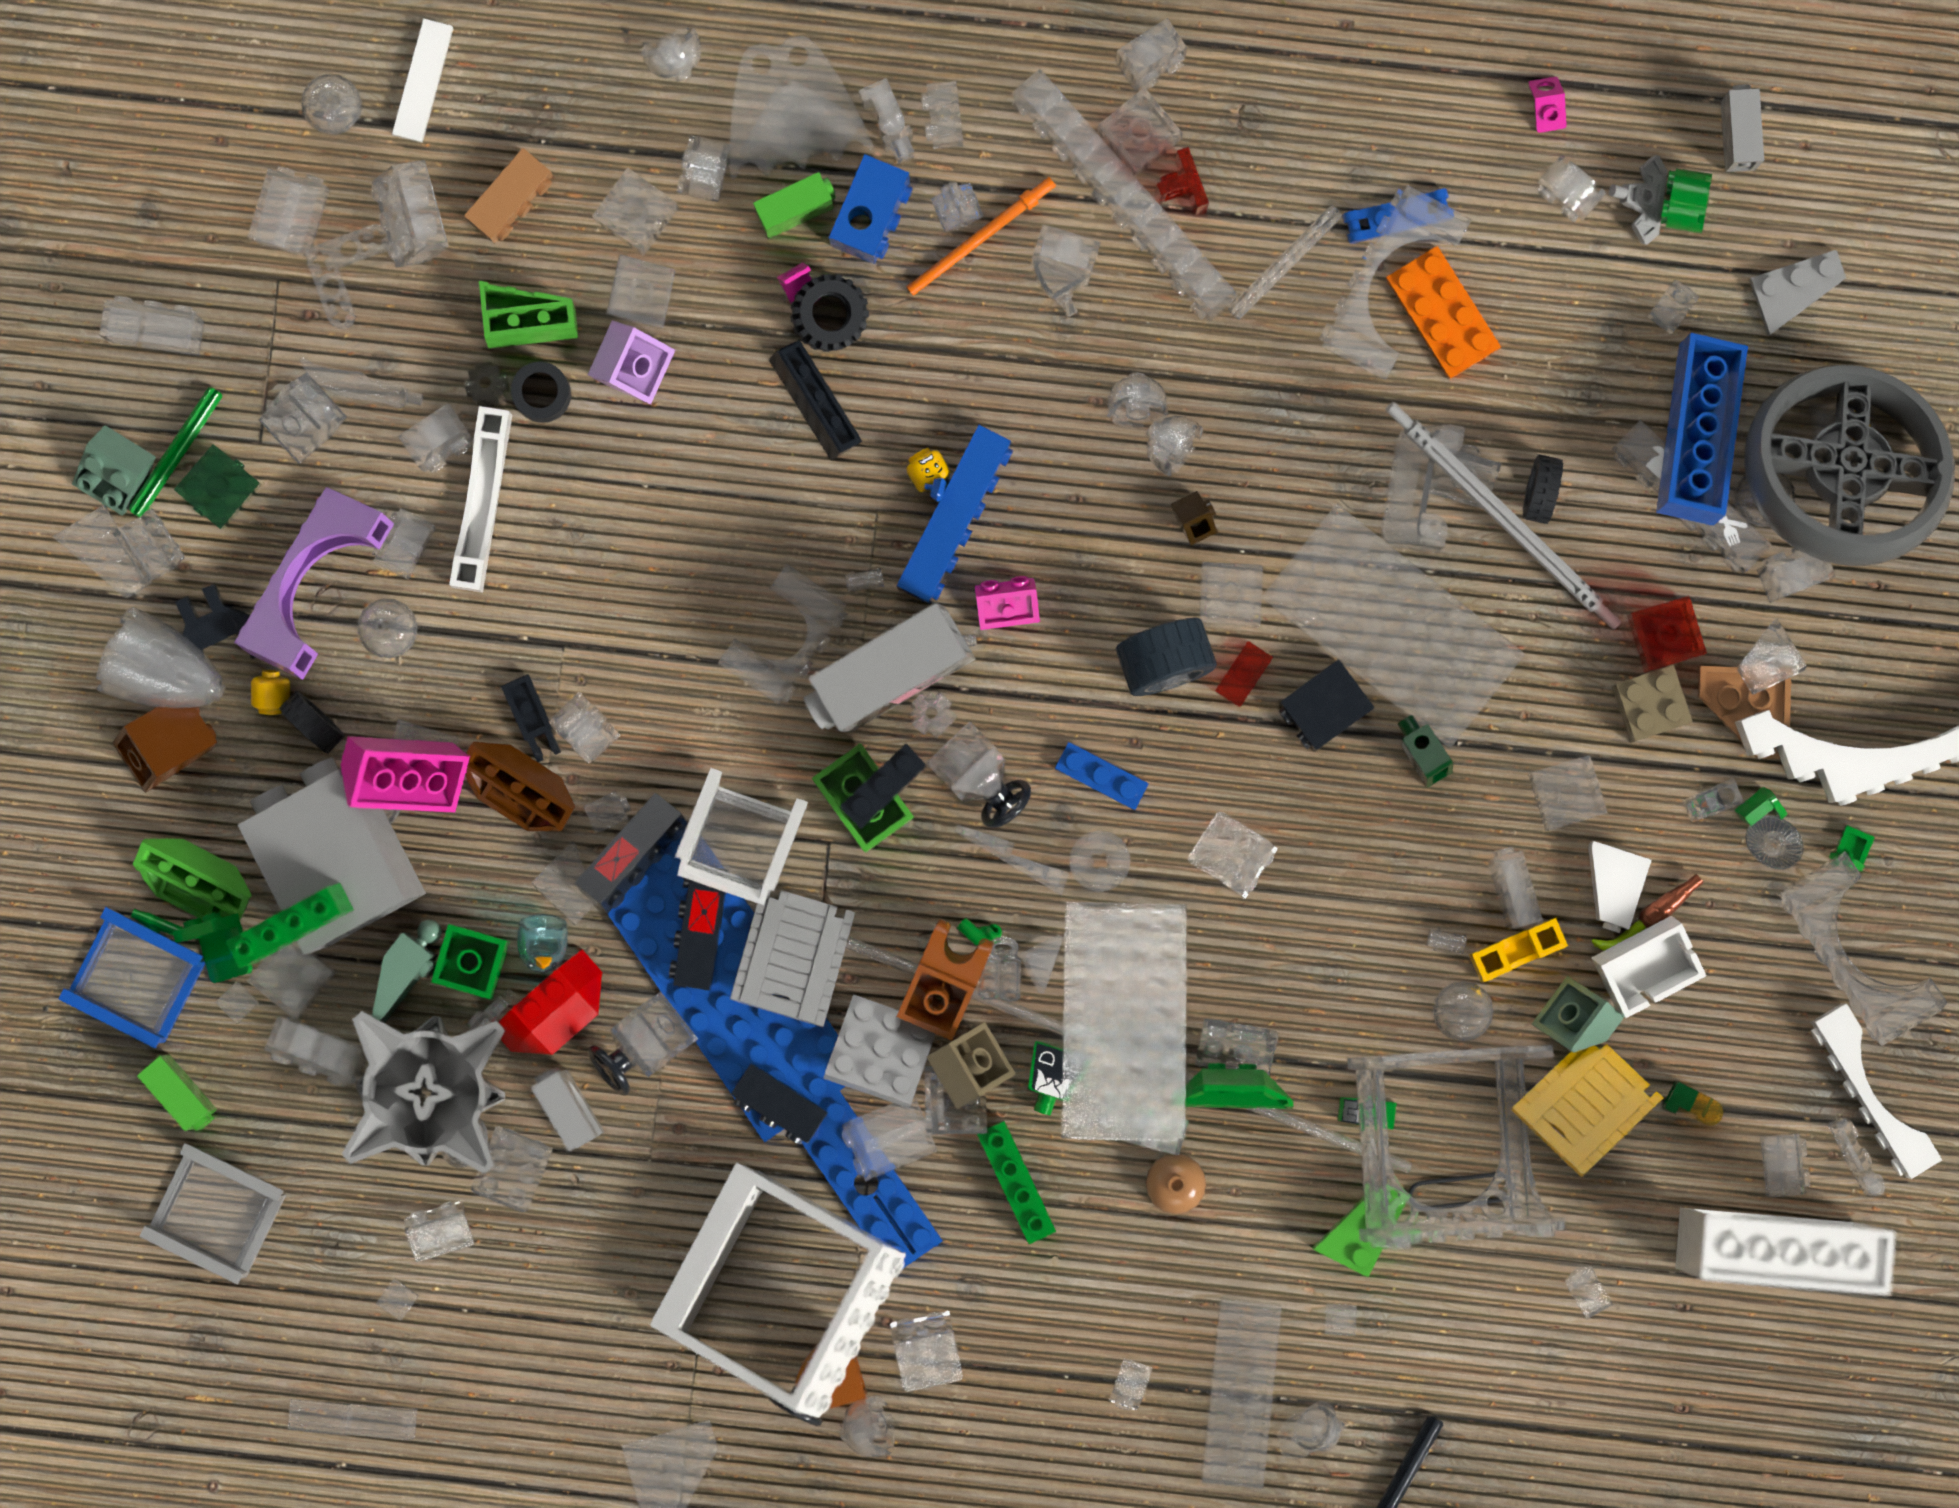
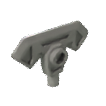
(1645, 198)

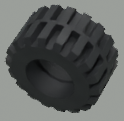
(855, 313)

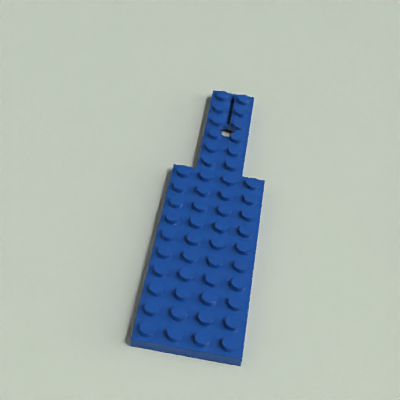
(784, 1047)

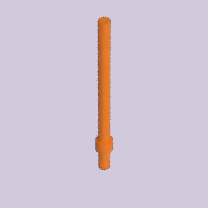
(1026, 200)

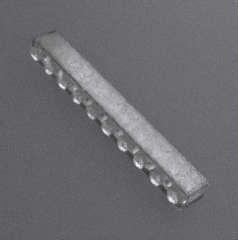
(1124, 195)

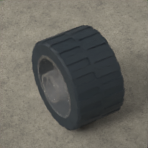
(1166, 656)

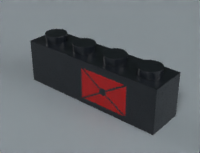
(631, 853)
(699, 936)

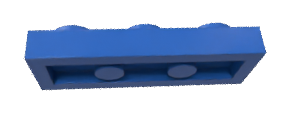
(1101, 776)

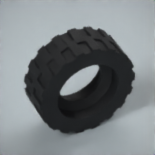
(1542, 489)
(311, 722)

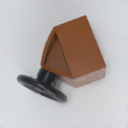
(849, 1391)

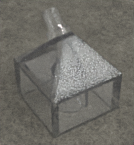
(1063, 264)

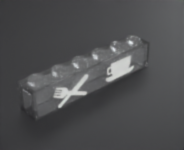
(1730, 536)

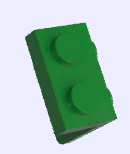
(212, 936)

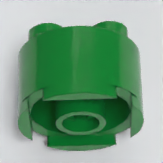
(1688, 200)

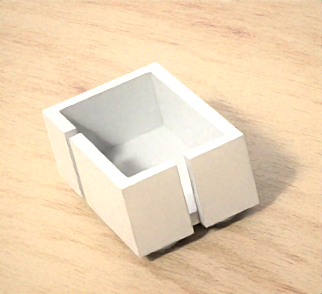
(1650, 964)

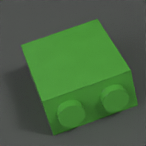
(795, 204)
(178, 1093)

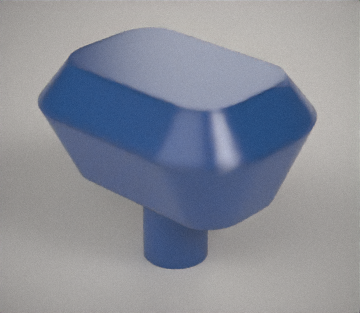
(937, 489)

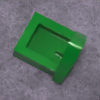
(1759, 805)
(1855, 844)

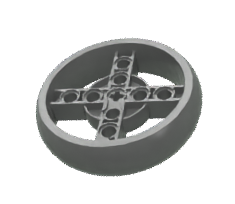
(1849, 465)

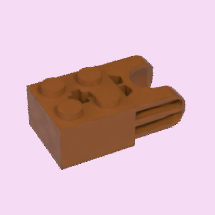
(943, 974)

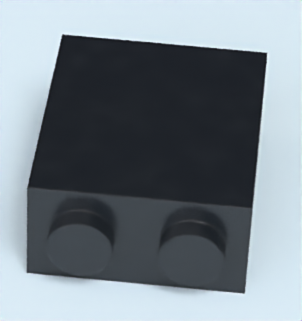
(1325, 706)

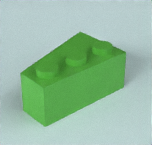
(525, 317)

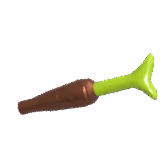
(1655, 911)

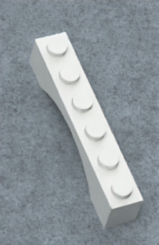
(482, 499)
(1842, 1038)

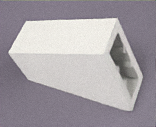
(1616, 884)

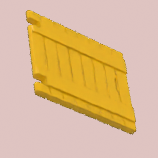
(1588, 1100)

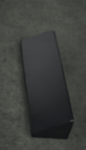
(815, 399)

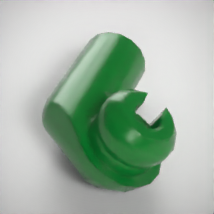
(975, 933)

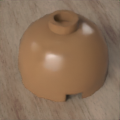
(1175, 1183)

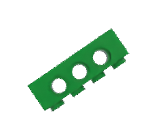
(289, 925)
(1016, 1182)

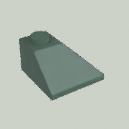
(1577, 1017)

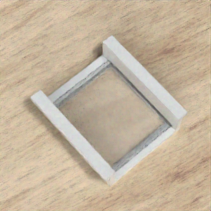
(737, 841)

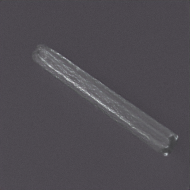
(1285, 262)

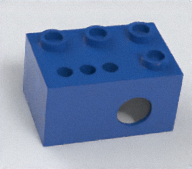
(878, 194)

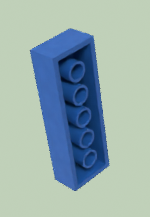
(1702, 429)

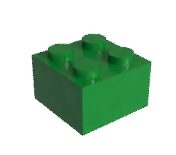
(470, 961)

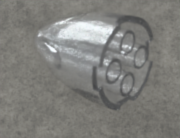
(157, 666)

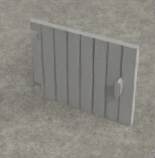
(792, 953)

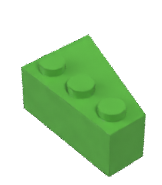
(1344, 1244)

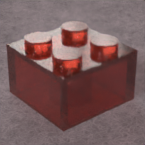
(1666, 634)

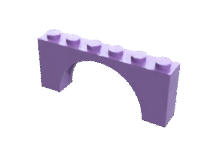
(330, 526)

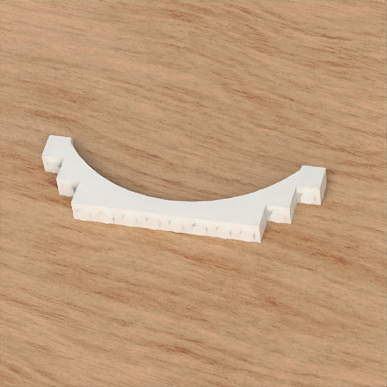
(1844, 769)

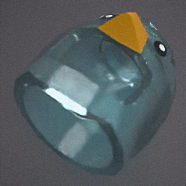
(542, 941)

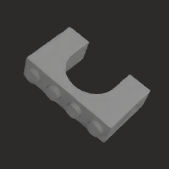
(566, 1108)

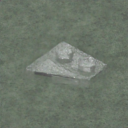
(1771, 660)
(559, 885)

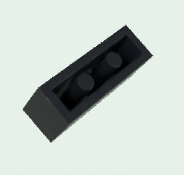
(883, 786)
(778, 1104)

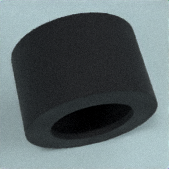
(548, 413)

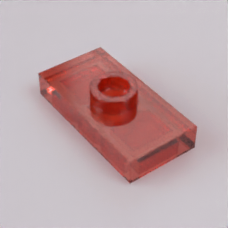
(1243, 674)

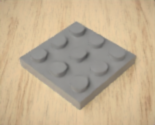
(879, 1052)

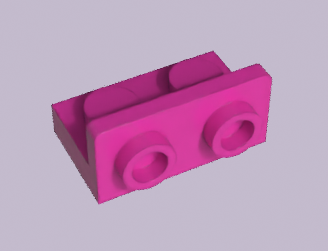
(1007, 603)

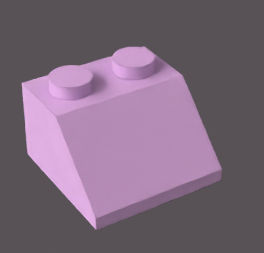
(631, 362)

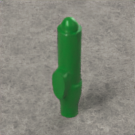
(155, 923)

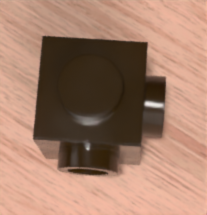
(1195, 517)

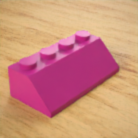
(403, 774)

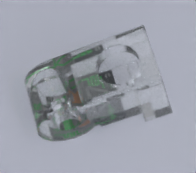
(1713, 800)

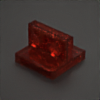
(1187, 183)

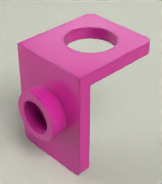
(1549, 105)
(794, 280)

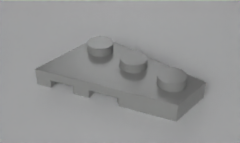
(1793, 288)

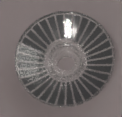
(1782, 837)

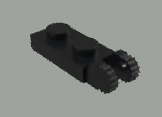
(530, 714)

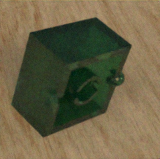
(218, 486)

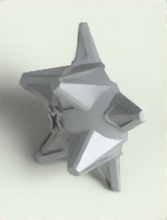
(394, 1100)

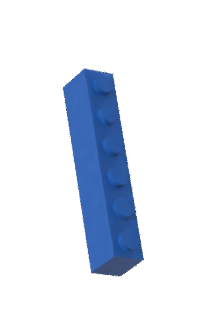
(954, 514)

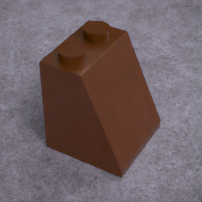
(163, 743)

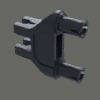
(214, 626)

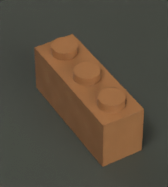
(509, 196)

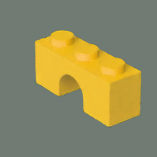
(1518, 950)

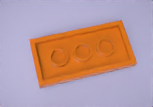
(1443, 312)

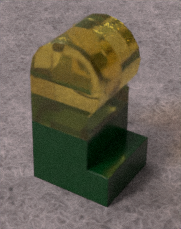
(1704, 1108)

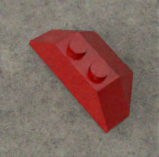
(555, 1008)

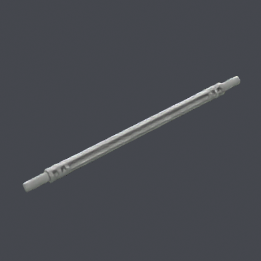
(1503, 515)

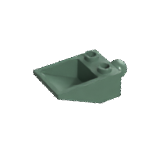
(403, 967)

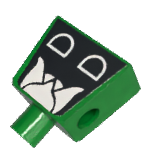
(1046, 1076)

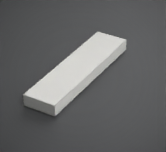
(422, 80)

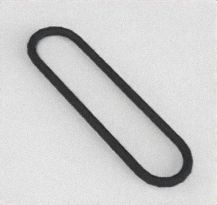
(1452, 1179)

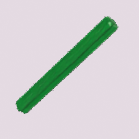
(175, 451)

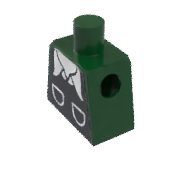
(1430, 763)

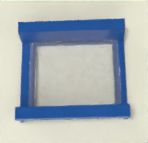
(134, 979)

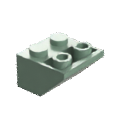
(113, 470)

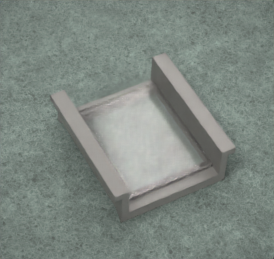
(214, 1215)

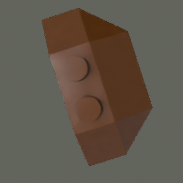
(518, 787)

